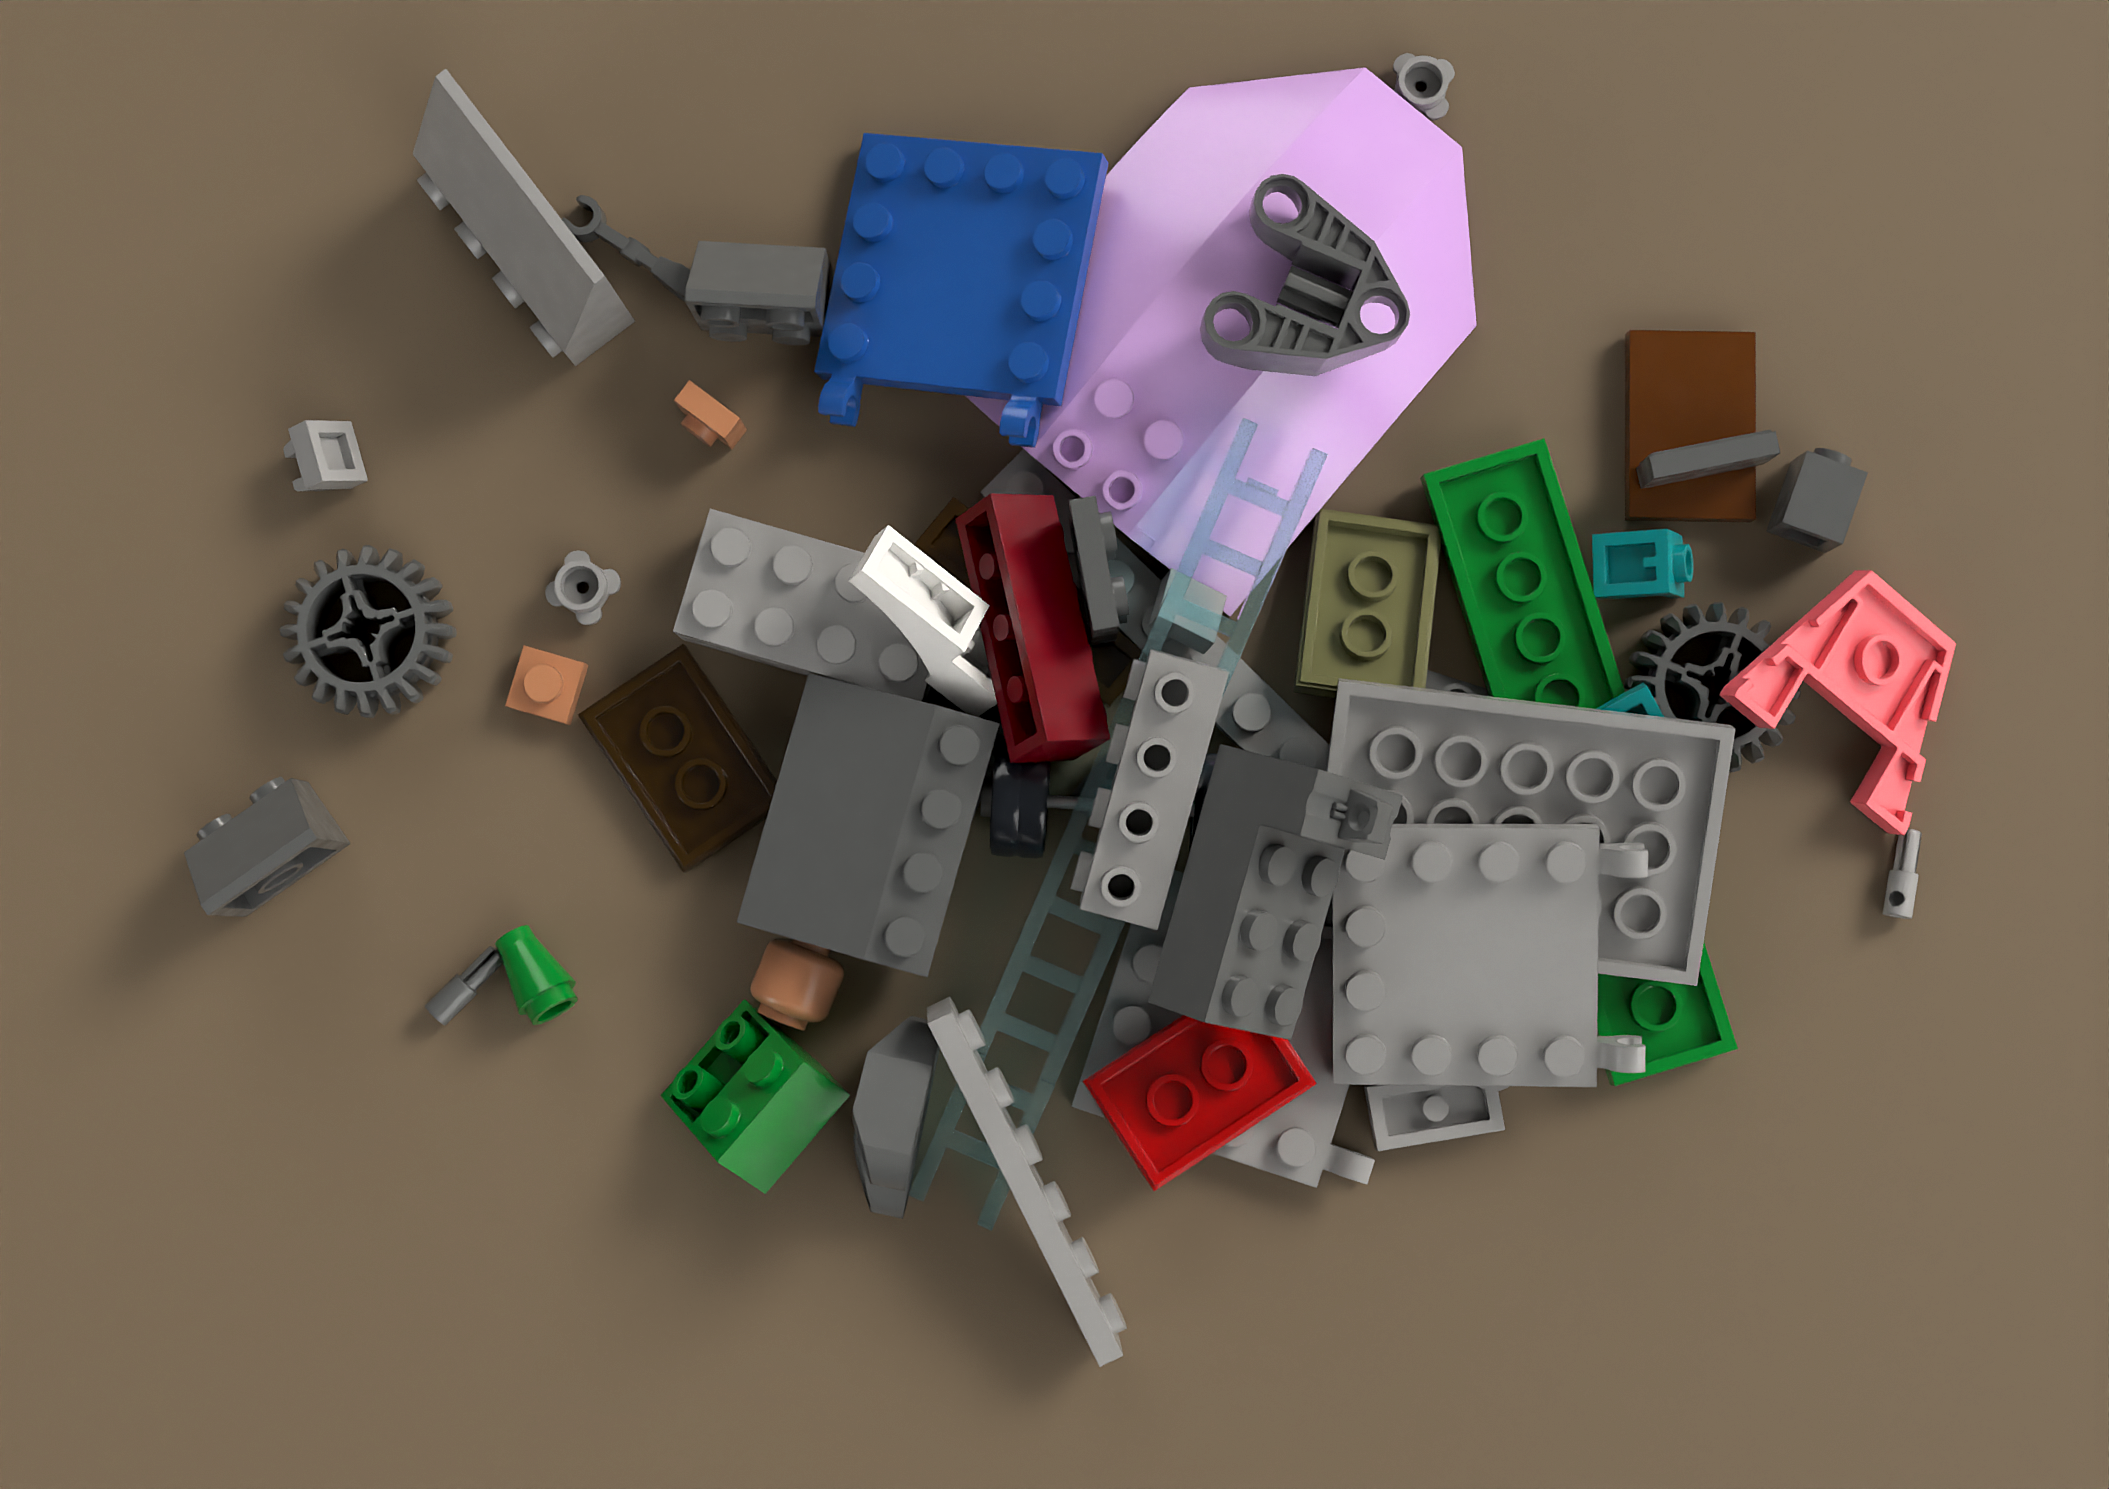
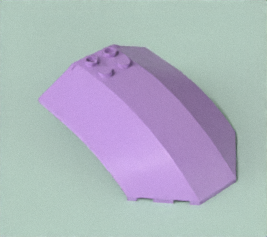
(1144, 398)

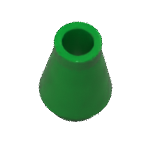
(535, 977)

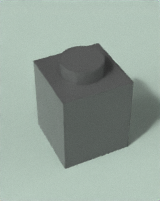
(1817, 499)

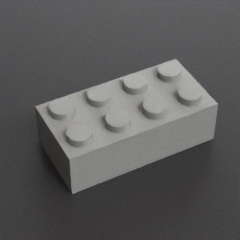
(793, 608)

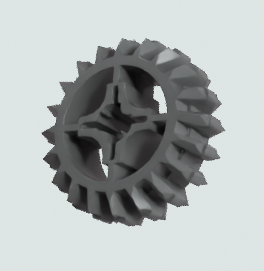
(358, 606)
(1732, 637)

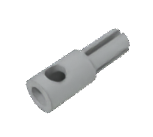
(1903, 878)

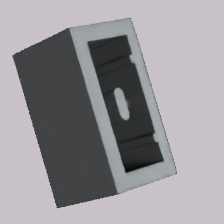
(759, 291)

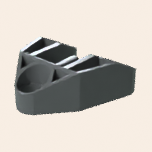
(1330, 248)
(892, 1113)

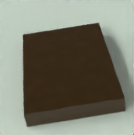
(682, 757)

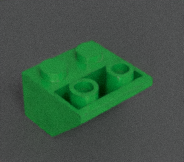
(754, 1097)

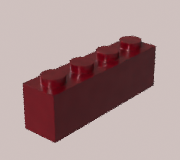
(1033, 628)

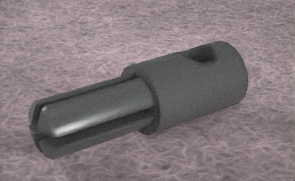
(463, 987)

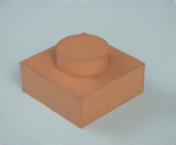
(708, 418)
(546, 685)

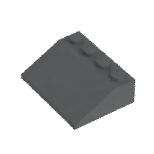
(868, 824)

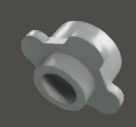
(1433, 73)
(565, 587)

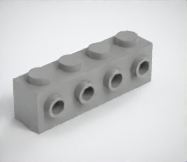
(1151, 789)

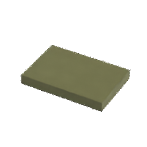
(1367, 602)

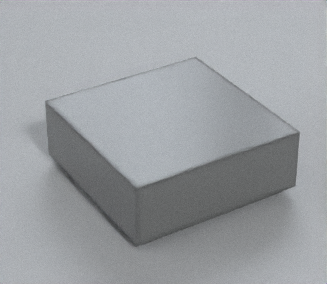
(1182, 629)

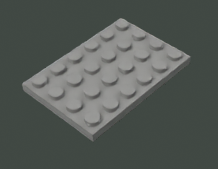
(1558, 764)

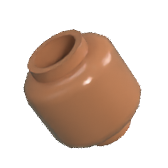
(796, 982)

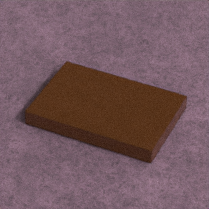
(1682, 394)

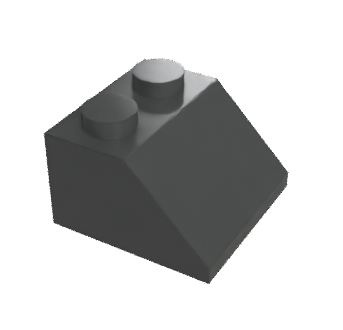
(263, 848)

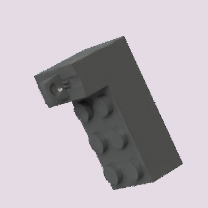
(1263, 888)

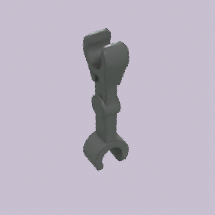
(669, 273)

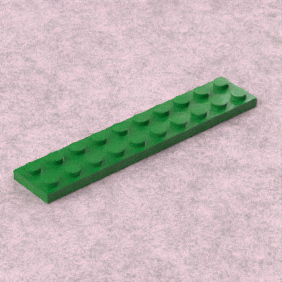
(1547, 643)

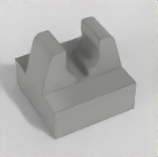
(325, 455)

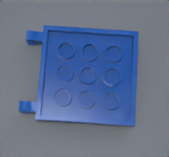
(960, 275)

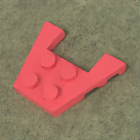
(1872, 663)

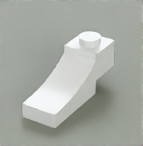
(933, 614)

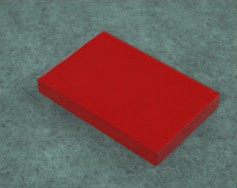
(1194, 1092)

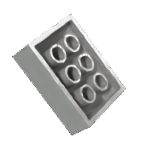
(515, 226)

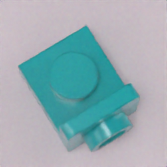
(1640, 564)

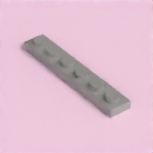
(1016, 1155)

